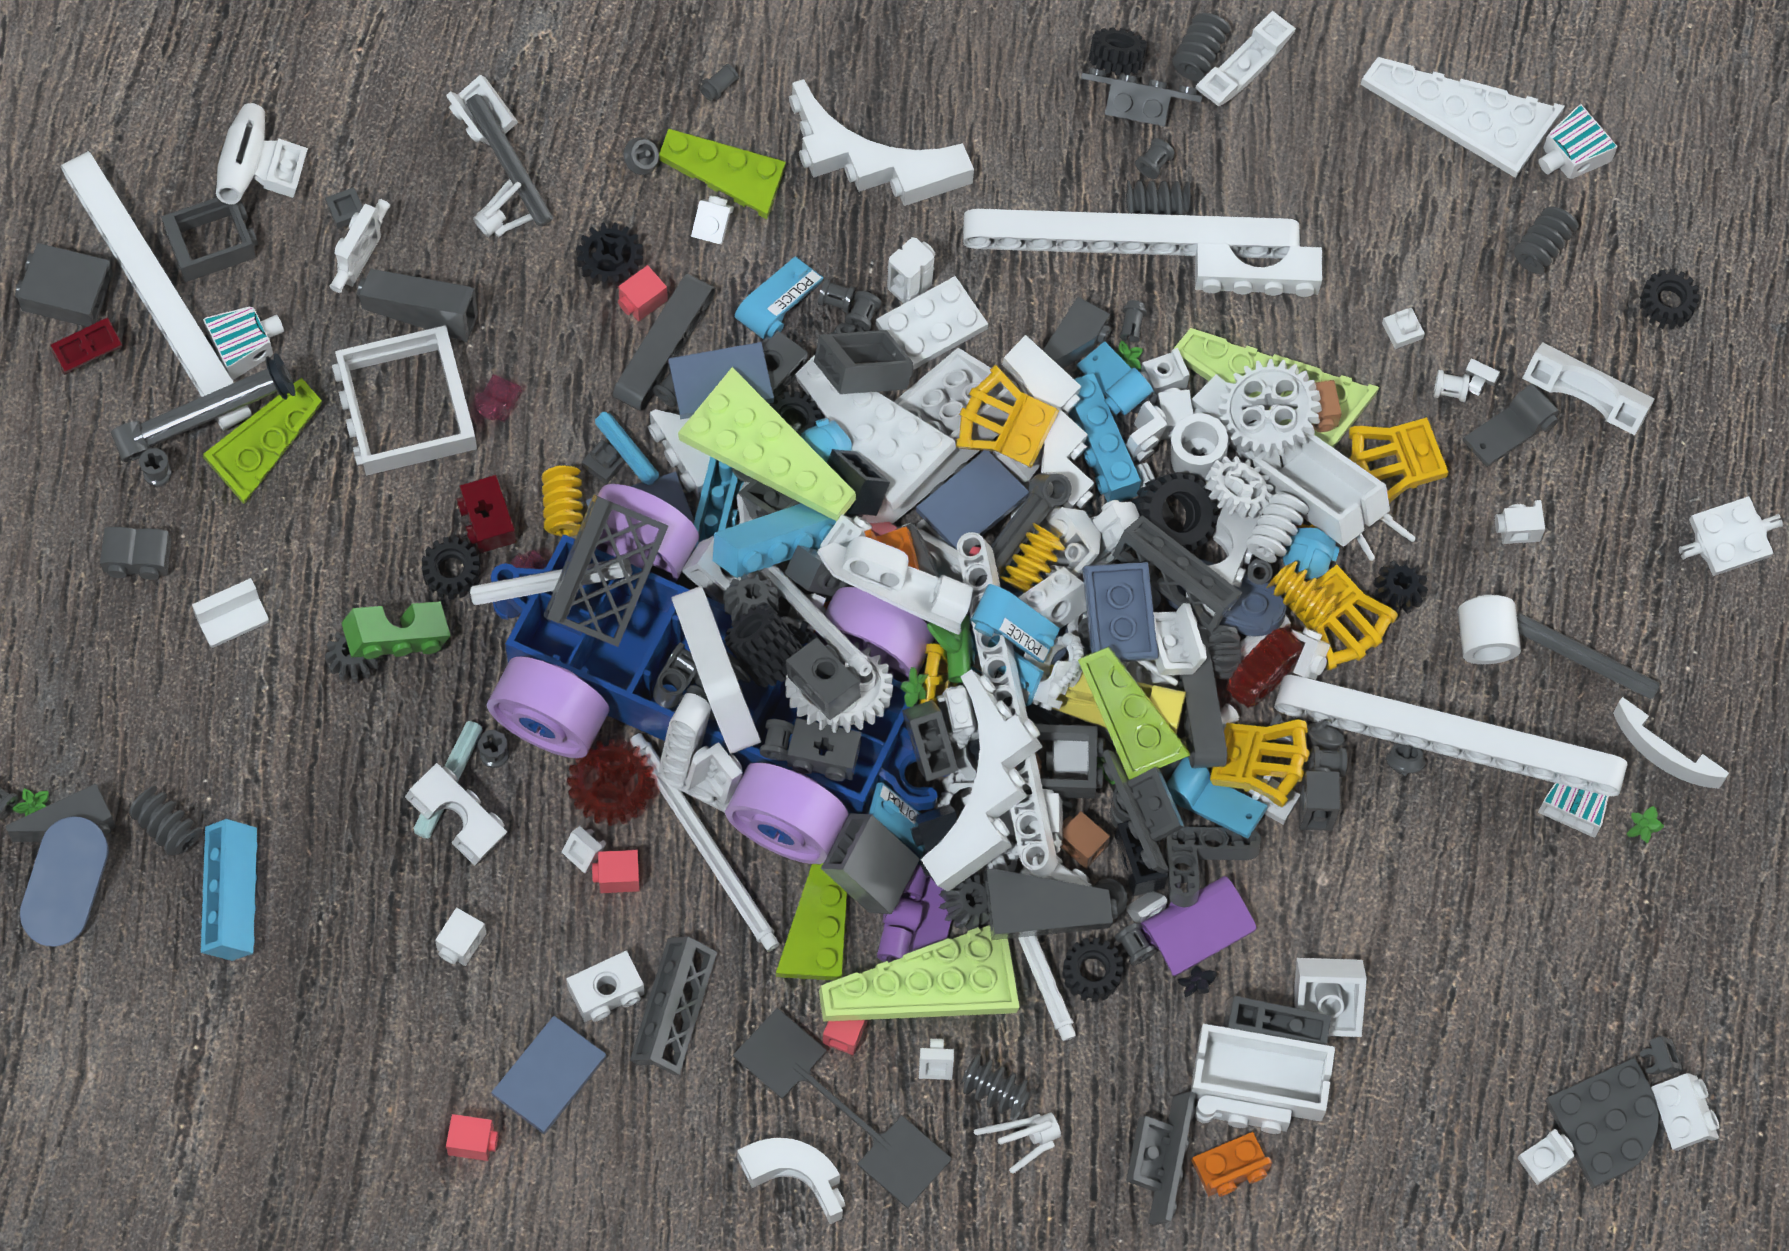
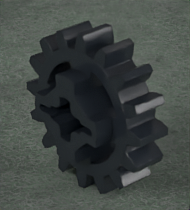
(605, 266)

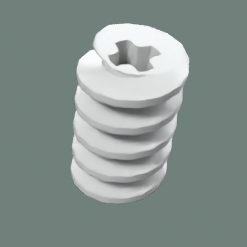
(1276, 526)

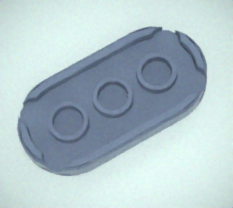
(1255, 611)
(64, 881)

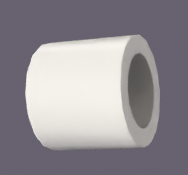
(1198, 435)
(1489, 629)

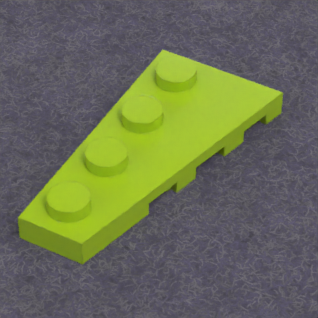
(736, 172)
(258, 443)
(1131, 719)
(817, 931)

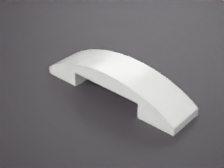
(1248, 61)
(1702, 773)

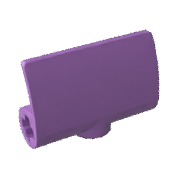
(915, 920)
(1202, 930)

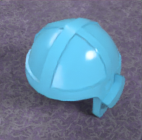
(825, 437)
(1312, 551)

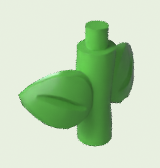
(958, 647)

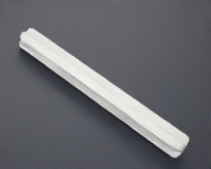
(538, 583)

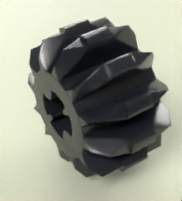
(1406, 578)

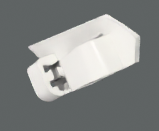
(886, 575)

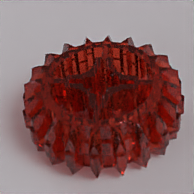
(1265, 667)
(591, 798)

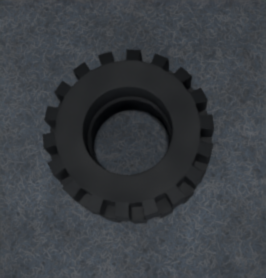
(1192, 497)

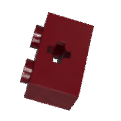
(482, 497)

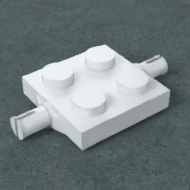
(358, 244)
(1730, 536)

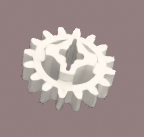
(1238, 487)

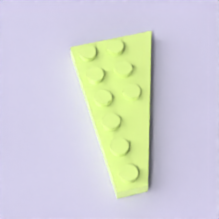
(1214, 355)
(754, 439)
(938, 980)

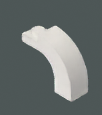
(794, 1159)

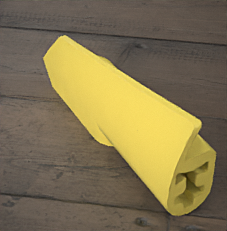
(1082, 705)

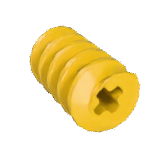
(560, 500)
(1033, 560)
(1303, 594)

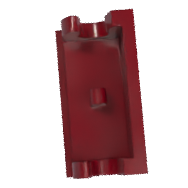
(85, 345)

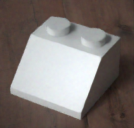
(1332, 989)

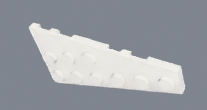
(1474, 115)
(881, 432)

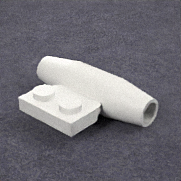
(248, 156)

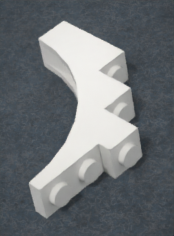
(911, 173)
(1049, 383)
(976, 835)

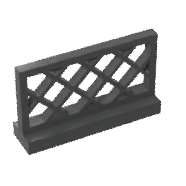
(578, 562)

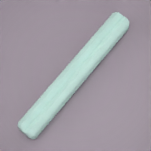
(456, 763)

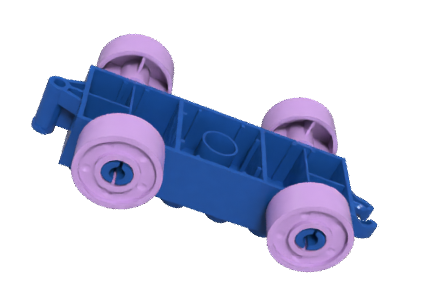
(568, 683)

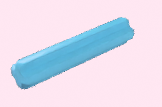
(626, 448)

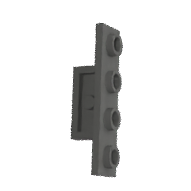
(1138, 100)
(1148, 806)
(1159, 1156)

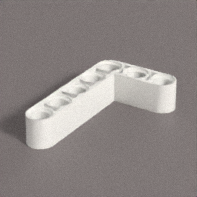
(715, 670)
(682, 741)

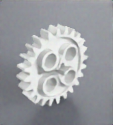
(1271, 383)
(874, 692)

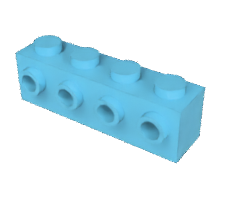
(1105, 448)
(717, 500)
(769, 539)
(229, 890)

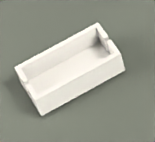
(1331, 485)
(1263, 1070)

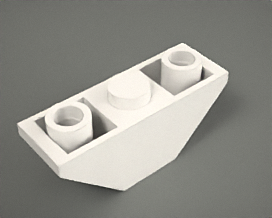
(690, 461)

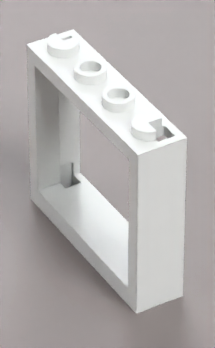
(391, 350)

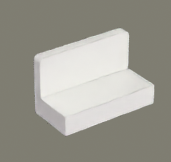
(230, 613)

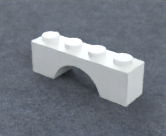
(1221, 270)
(1564, 374)
(1232, 535)

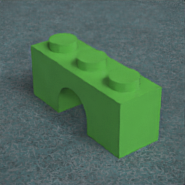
(372, 635)

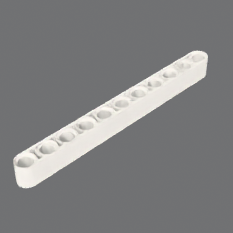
(1126, 233)
(150, 281)
(1009, 686)
(1452, 735)

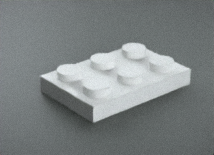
(934, 322)

